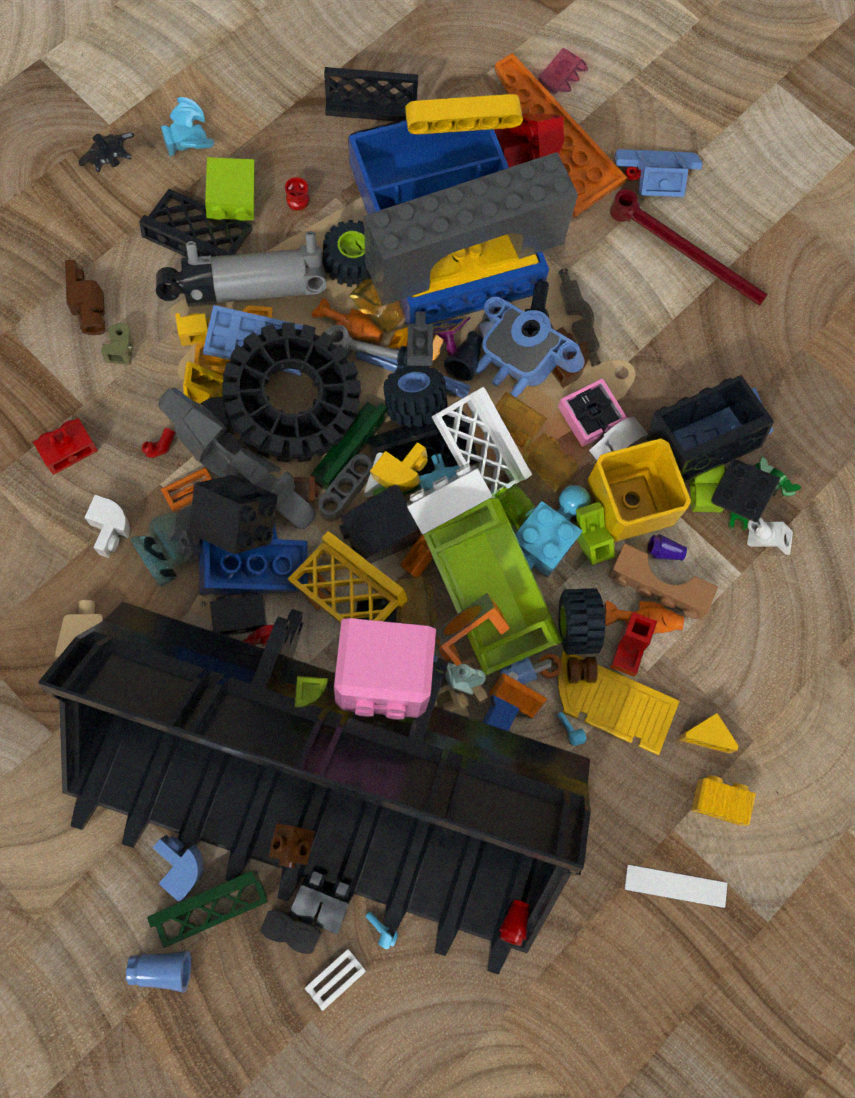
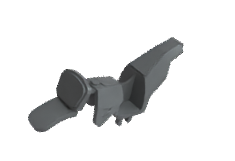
(225, 455)

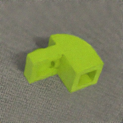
(595, 538)

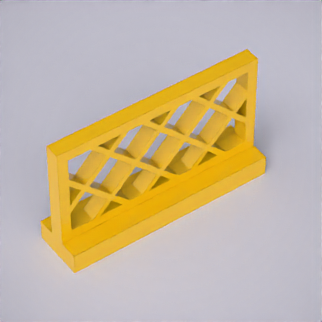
(357, 566)

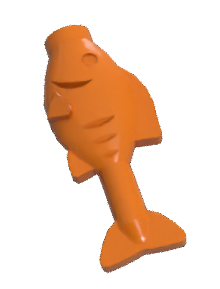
(357, 323)
(666, 619)

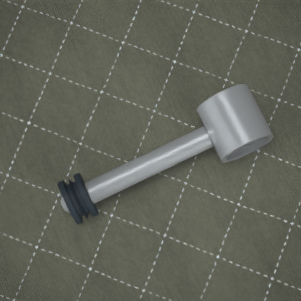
(342, 337)

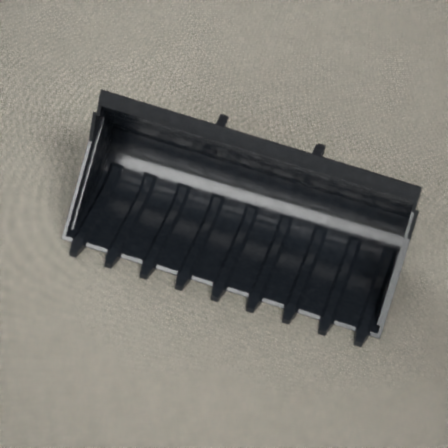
(413, 810)

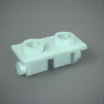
(463, 677)

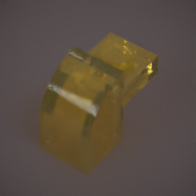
(368, 302)

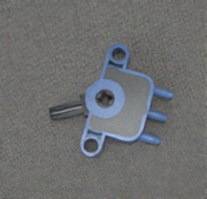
(526, 342)

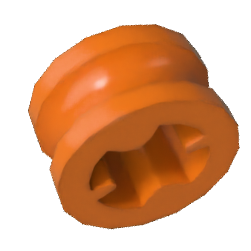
(555, 661)

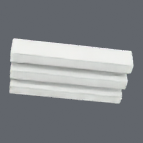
(317, 995)

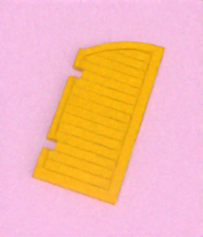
(619, 706)

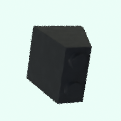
(380, 526)

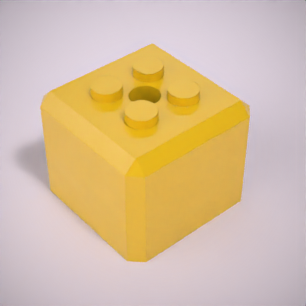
(649, 475)

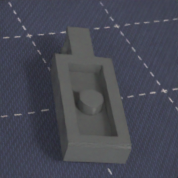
(420, 342)

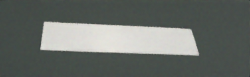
(676, 886)

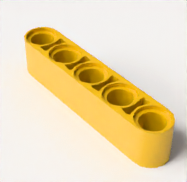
(463, 114)

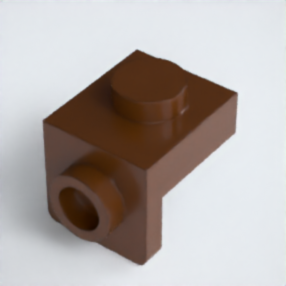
(306, 488)

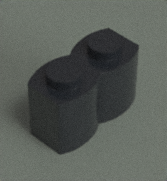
(283, 928)

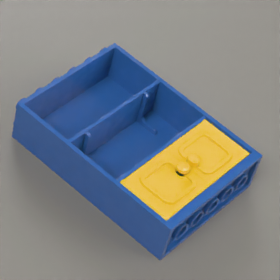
(403, 166)

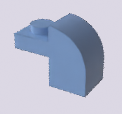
(186, 866)

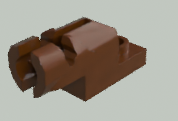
(84, 299)

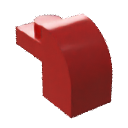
(632, 643)

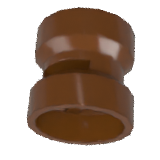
(582, 670)

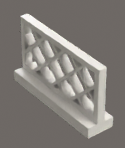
(495, 437)

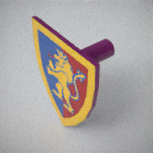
(445, 330)

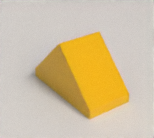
(711, 734)

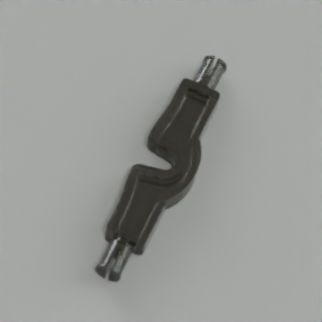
(575, 305)

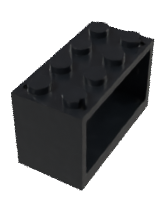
(718, 451)

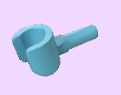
(575, 737)
(385, 939)

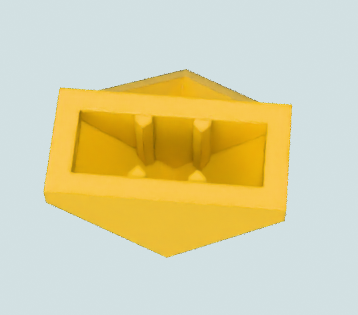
(201, 383)

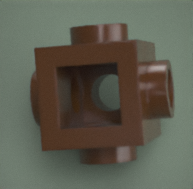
(291, 845)

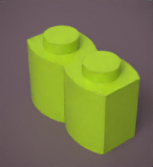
(703, 488)

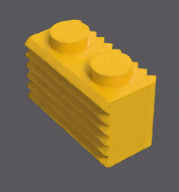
(724, 801)

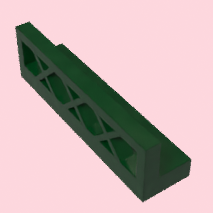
(364, 425)
(202, 899)

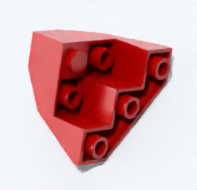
(532, 139)

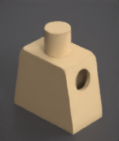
(77, 623)

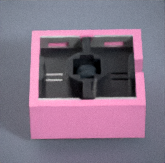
(591, 411)

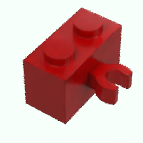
(65, 446)

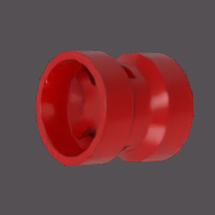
(297, 193)

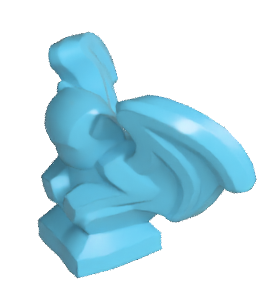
(182, 132)

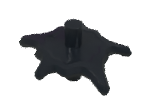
(106, 150)

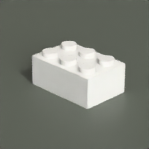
(448, 498)

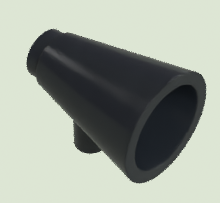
(464, 359)

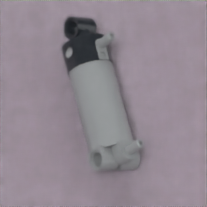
(244, 276)

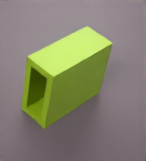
(230, 188)

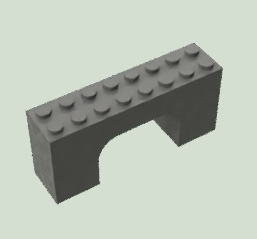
(524, 201)

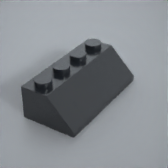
(403, 439)

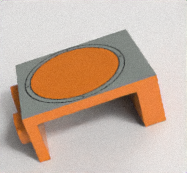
(467, 621)

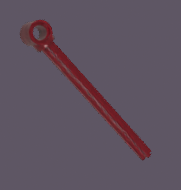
(632, 211)

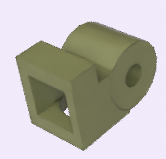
(120, 346)

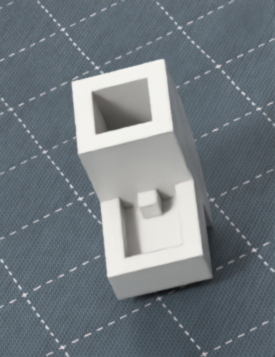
(622, 435)
(112, 522)

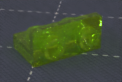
(515, 505)

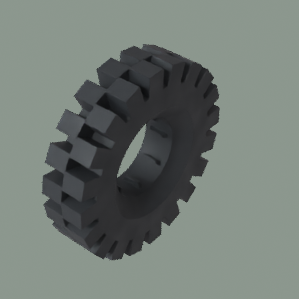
(280, 432)

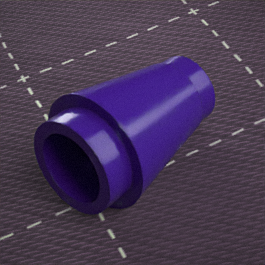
(665, 548)

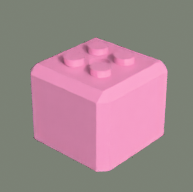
(384, 668)

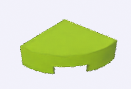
(309, 690)

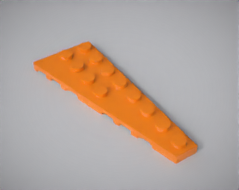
(585, 162)

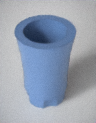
(160, 970)

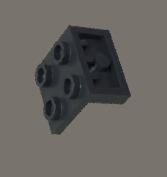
(745, 490)

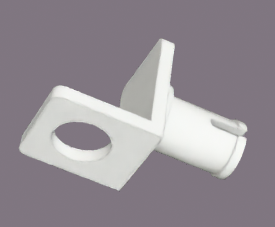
(770, 535)

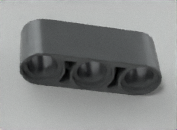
(347, 476)

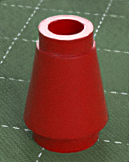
(515, 923)

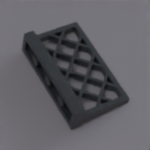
(367, 104)
(171, 238)

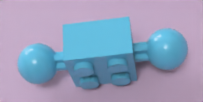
(550, 534)

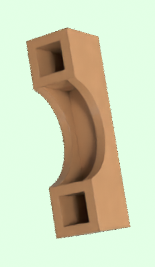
(633, 570)

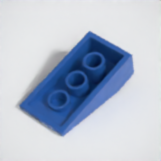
(255, 570)

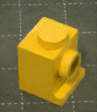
(192, 328)

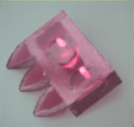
(561, 70)

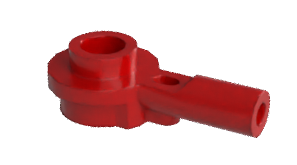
(259, 636)

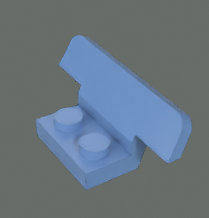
(661, 171)

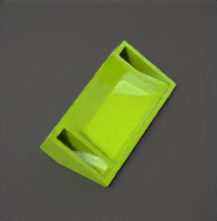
(482, 556)

